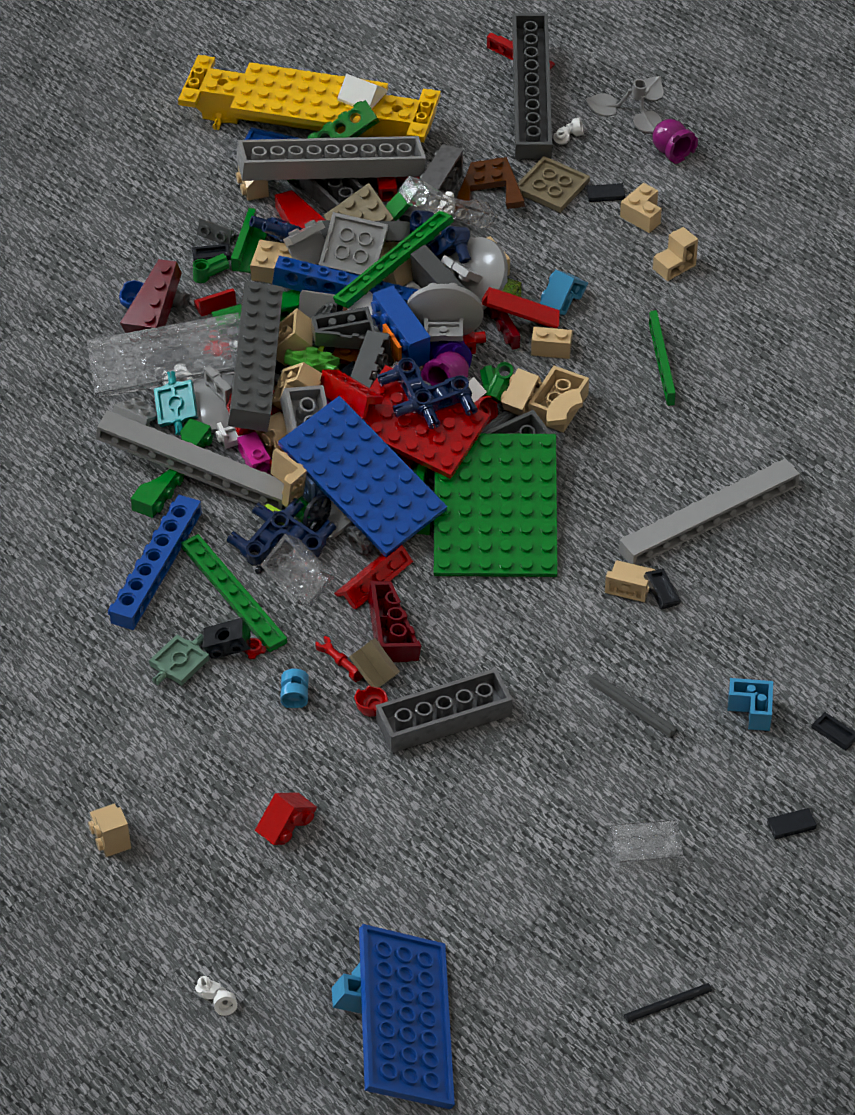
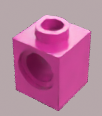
(248, 442)
(258, 459)

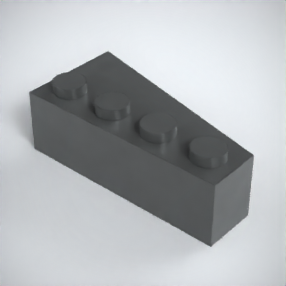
(373, 357)

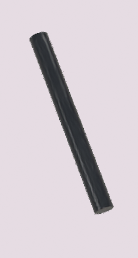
(668, 1002)

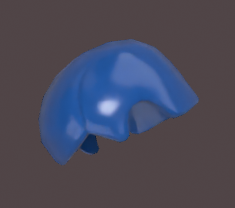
(129, 292)

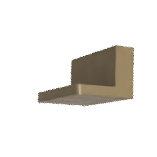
(374, 664)

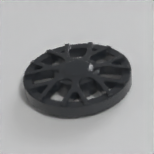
(317, 513)

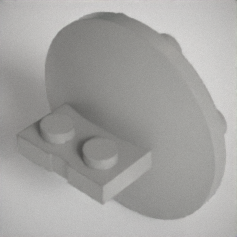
(484, 270)
(446, 311)
(212, 397)

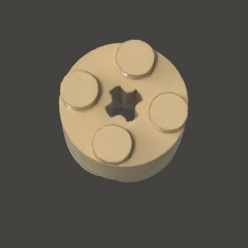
(276, 431)

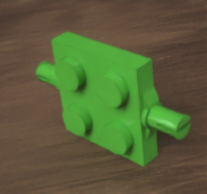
(312, 357)

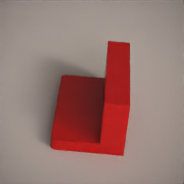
(215, 302)

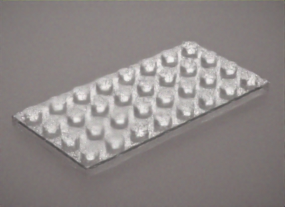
(145, 356)

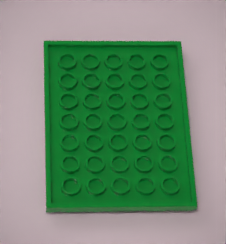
(499, 509)

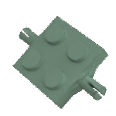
(179, 660)

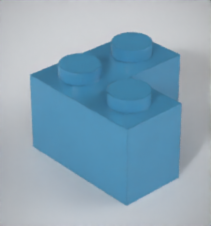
(562, 290)
(752, 697)
(347, 992)

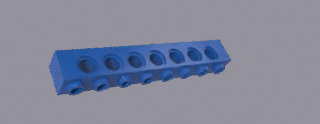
(307, 276)
(155, 562)

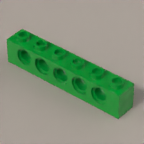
(367, 121)

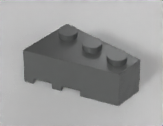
(342, 328)

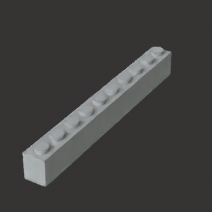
(190, 459)
(708, 512)

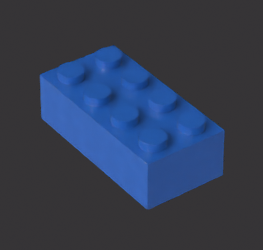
(391, 309)

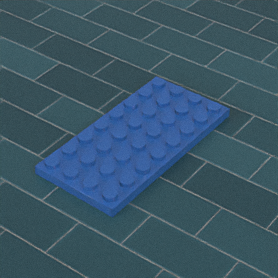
(362, 476)
(405, 1017)

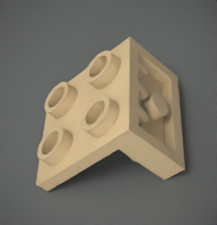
(289, 473)
(627, 581)

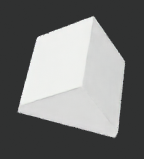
(358, 90)

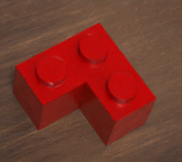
(282, 816)

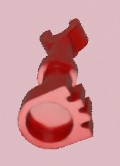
(340, 659)

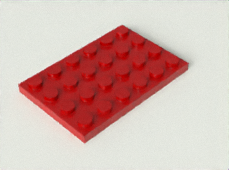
(409, 435)

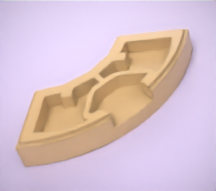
(562, 406)

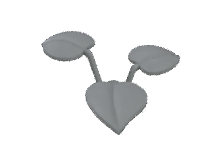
(649, 88)

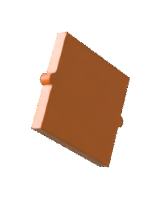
(396, 347)

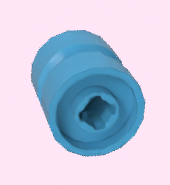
(294, 688)

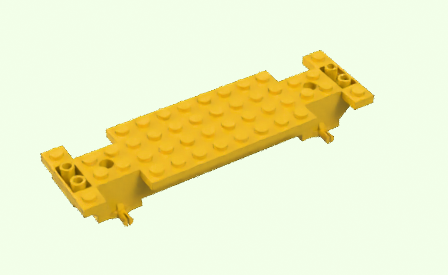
(296, 100)

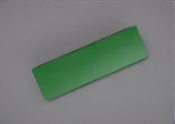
(246, 244)

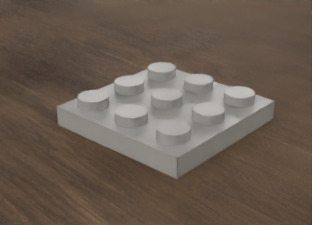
(352, 243)

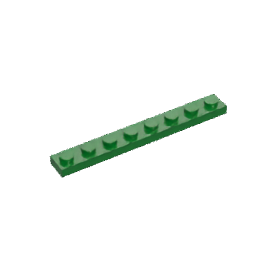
(393, 259)
(234, 593)

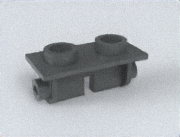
(215, 232)

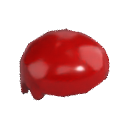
(488, 406)
(368, 699)

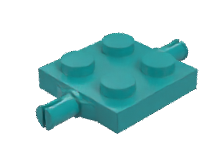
(175, 402)

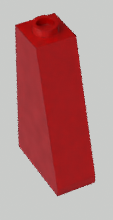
(295, 209)

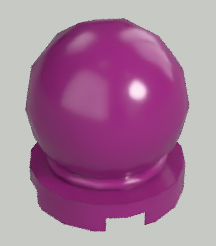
(674, 140)
(443, 367)

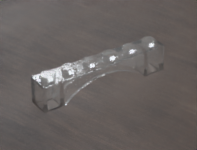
(424, 196)

